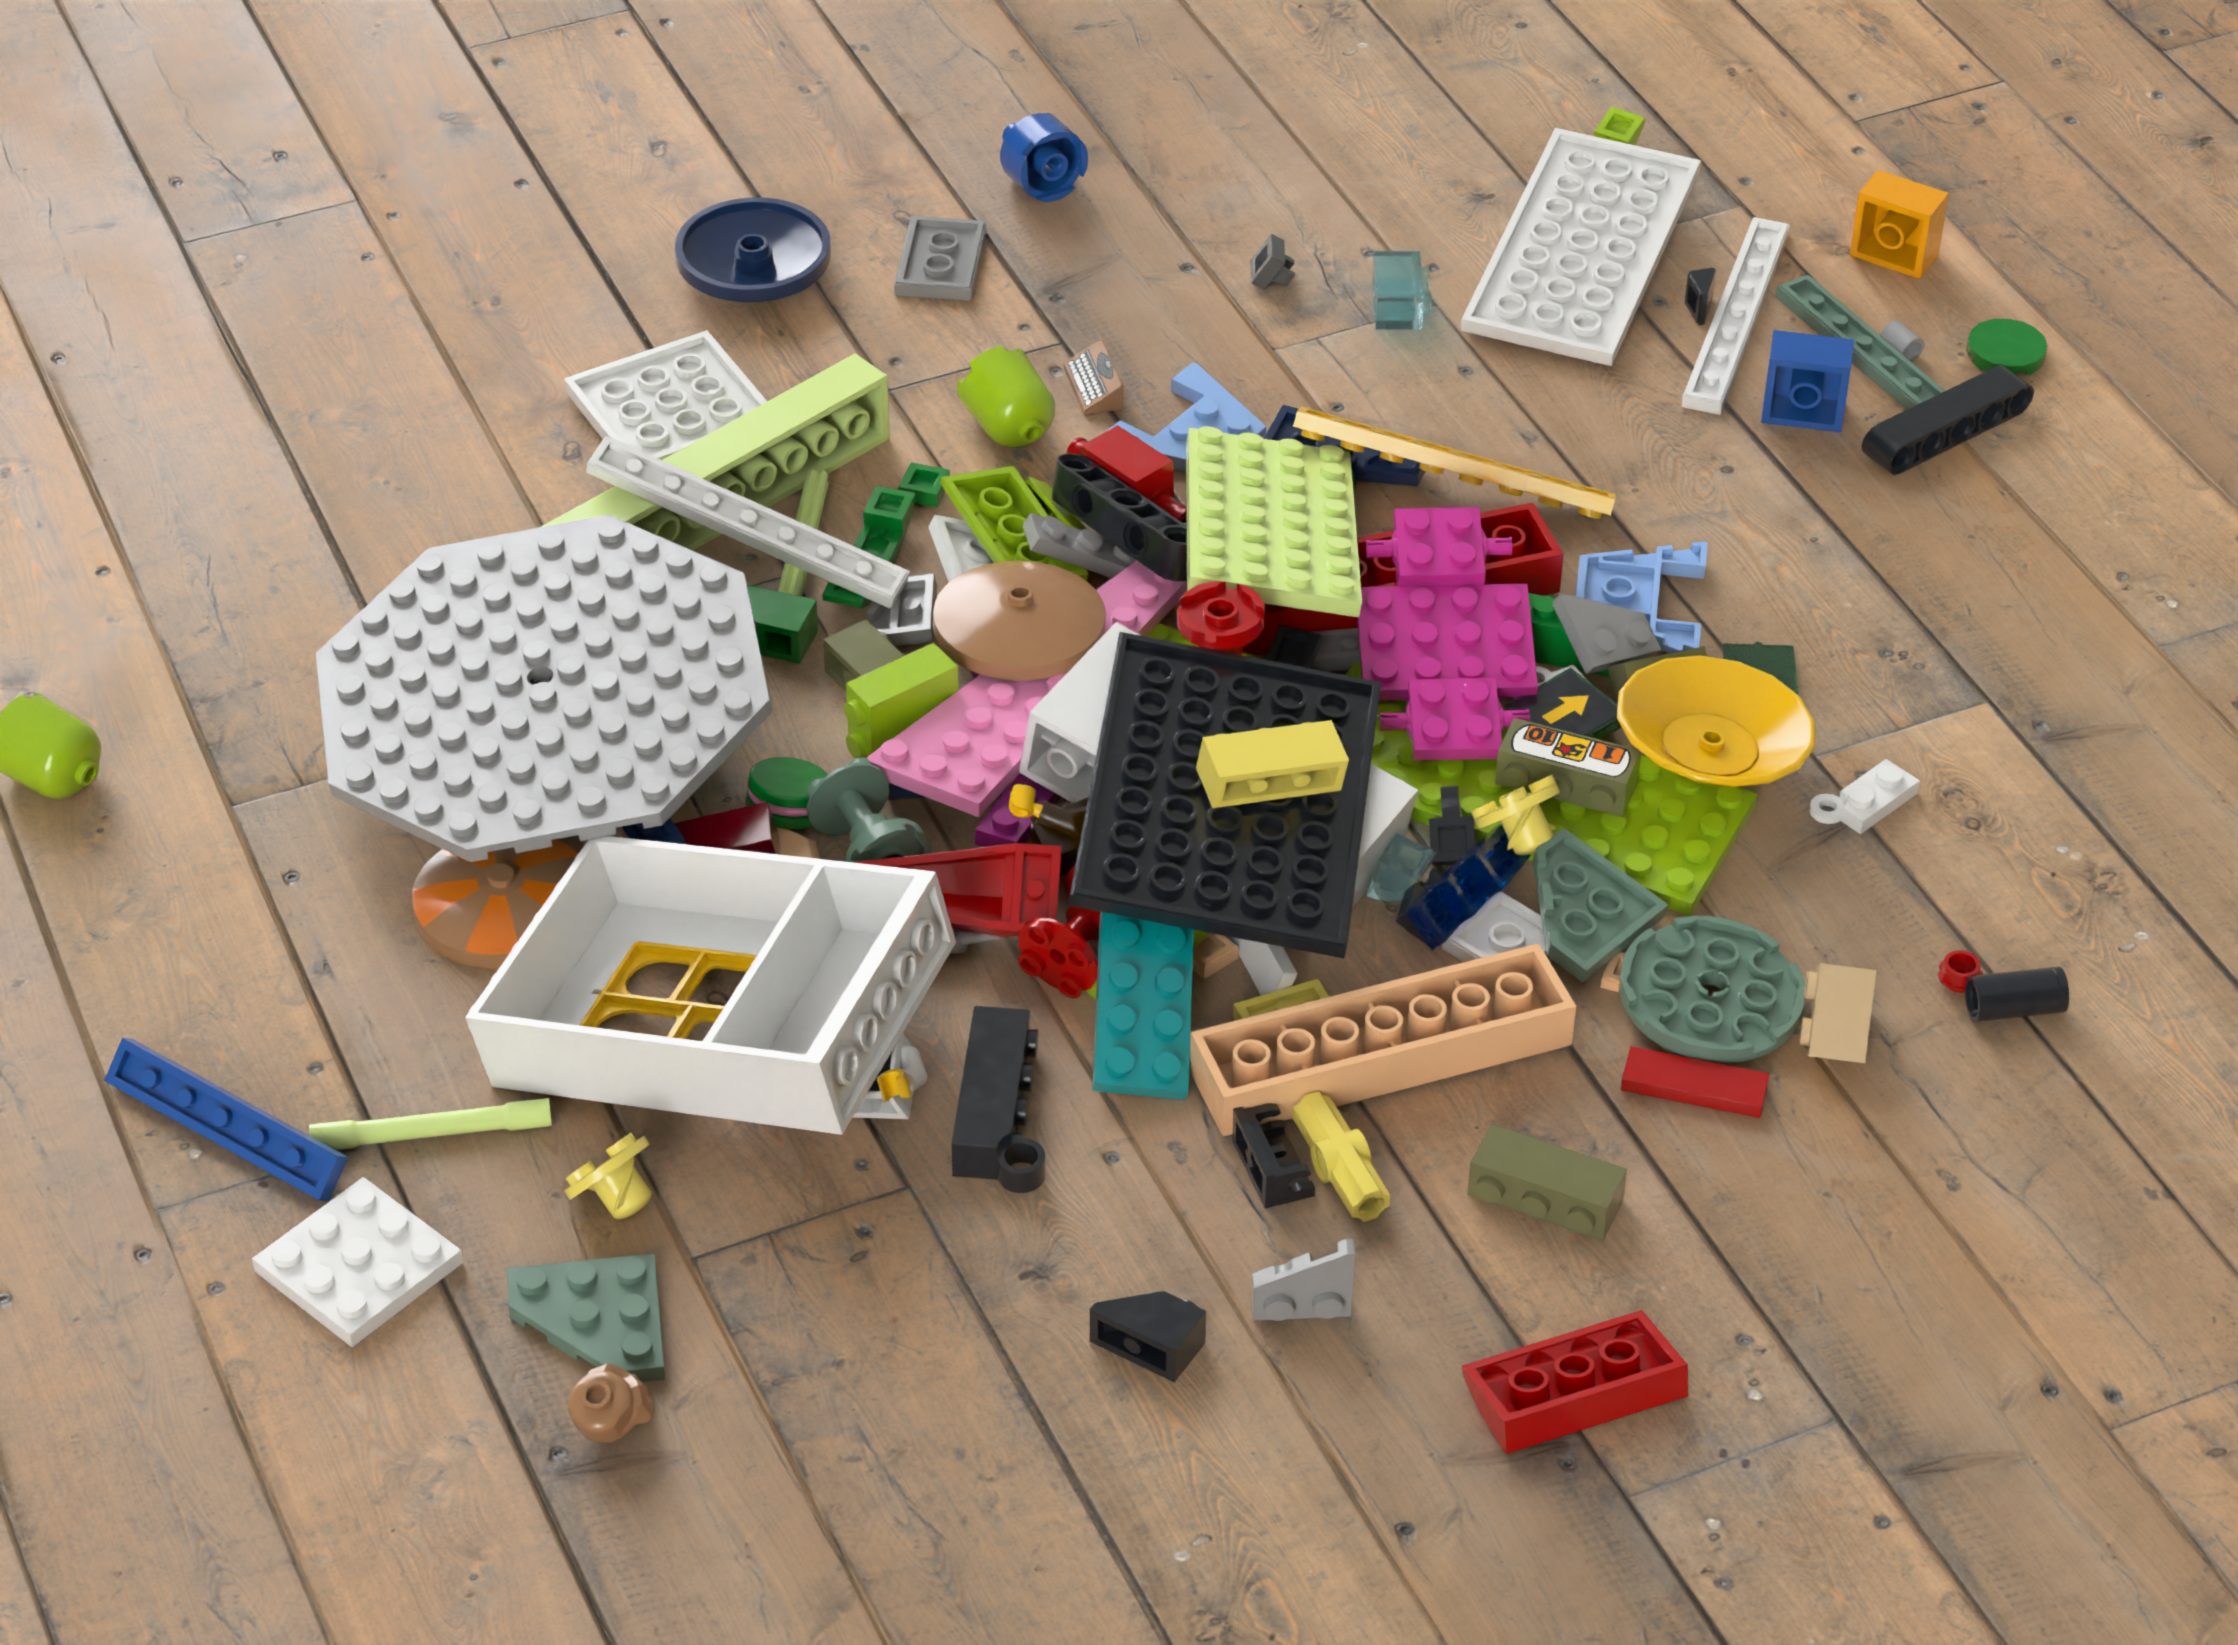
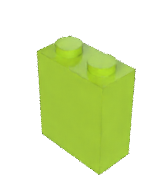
(896, 697)

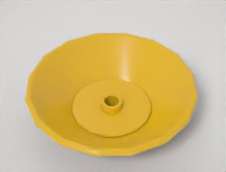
(1716, 721)

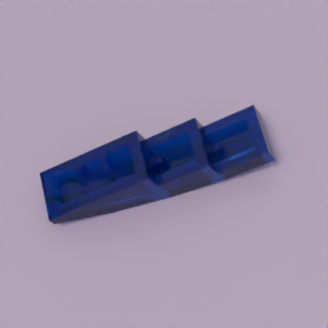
(1465, 887)

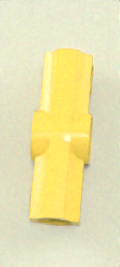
(1341, 1156)

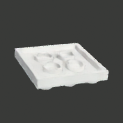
(357, 1261)

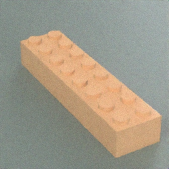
(1385, 1036)

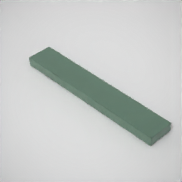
(1870, 351)

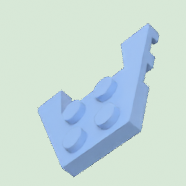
(1212, 408)
(1634, 584)

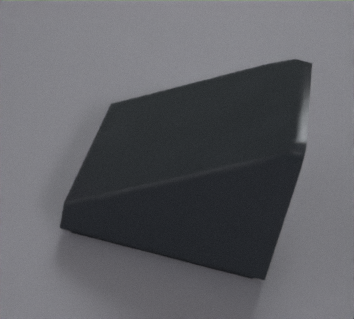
(1700, 293)

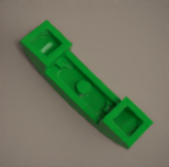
(882, 535)

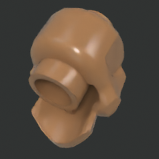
(609, 1403)

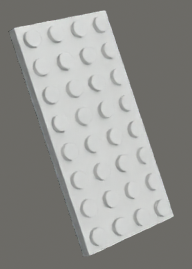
(1581, 246)

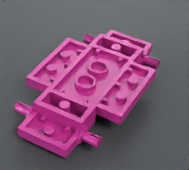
(1446, 635)

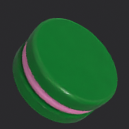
(784, 787)

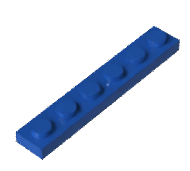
(226, 1119)

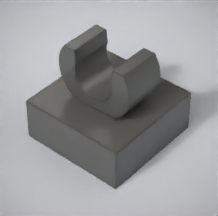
(1271, 264)

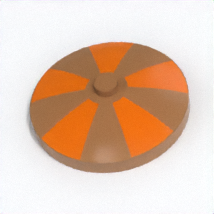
(485, 905)

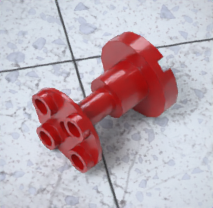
(1221, 616)
(1060, 950)

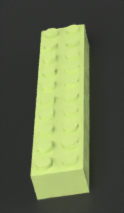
(767, 449)

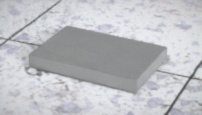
(940, 258)

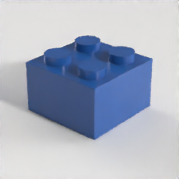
(1807, 381)

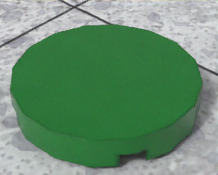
(2007, 344)

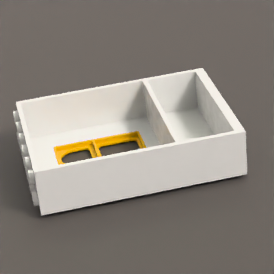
(827, 988)

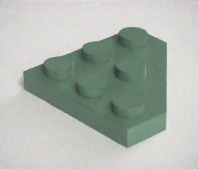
(1588, 905)
(594, 1310)

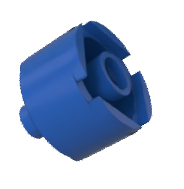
(1043, 156)

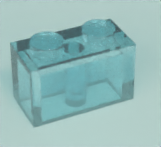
(1400, 290)

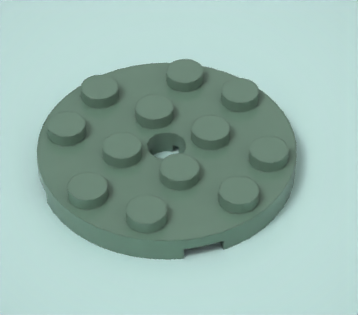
(1742, 1022)

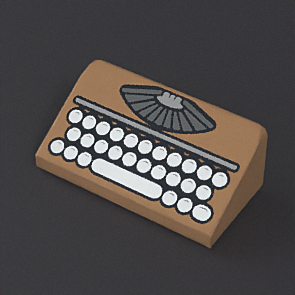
(1095, 379)

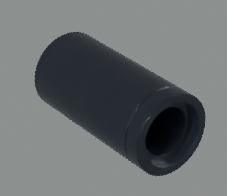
(2017, 994)

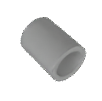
(1903, 339)

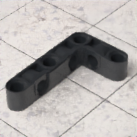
(1121, 515)

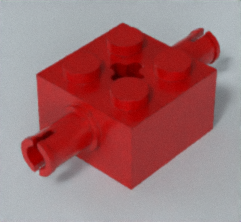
(1135, 465)

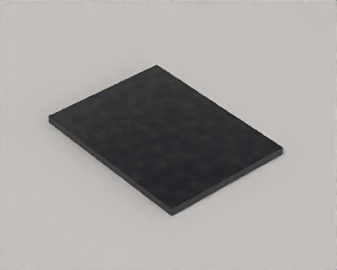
(1237, 871)

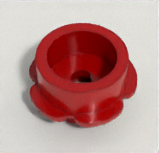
(1956, 969)

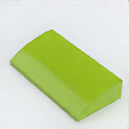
(995, 509)

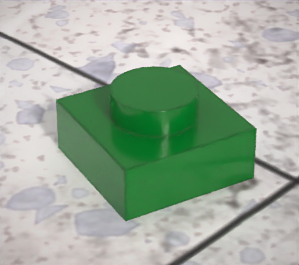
(925, 482)

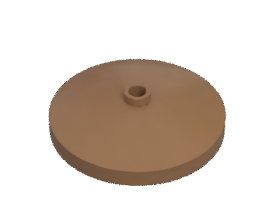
(1018, 620)

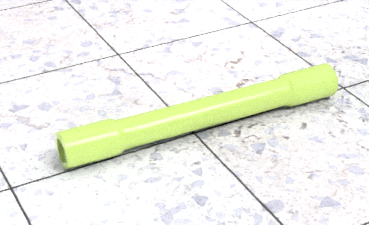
(510, 1116)

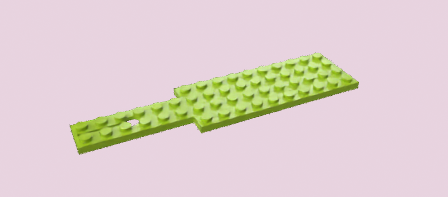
(1665, 841)

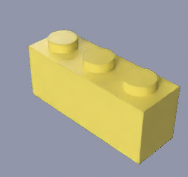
(1272, 763)

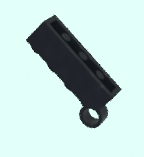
(992, 1102)

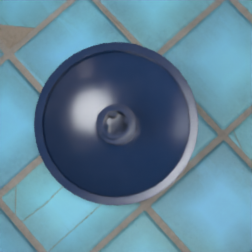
(752, 249)

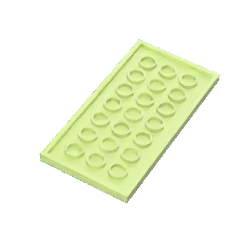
(1272, 520)

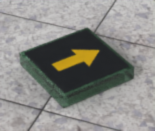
(1570, 705)

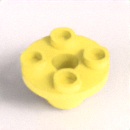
(1521, 815)
(615, 1179)

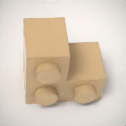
(1839, 1012)

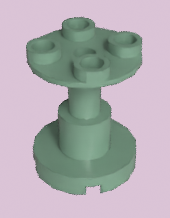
(850, 803)

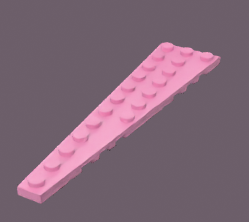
(976, 737)

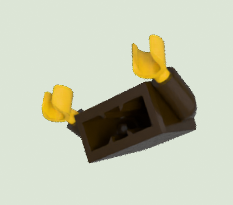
(1052, 823)

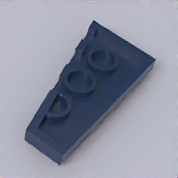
(1365, 465)

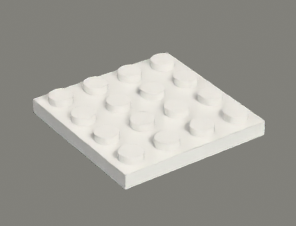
(664, 395)

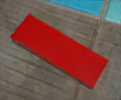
(1695, 1081)

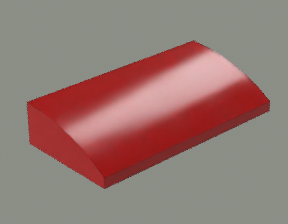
(1576, 1381)

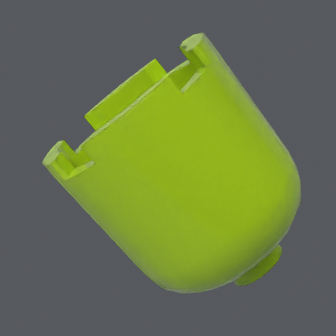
(1007, 397)
(47, 747)

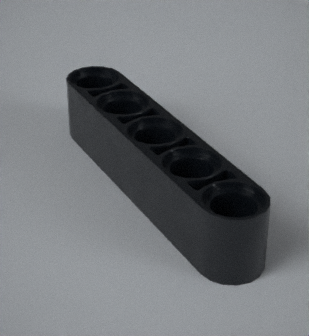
(1947, 420)

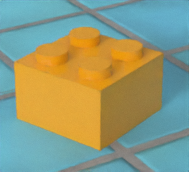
(1898, 224)

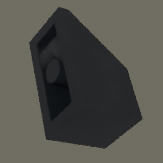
(1150, 1331)

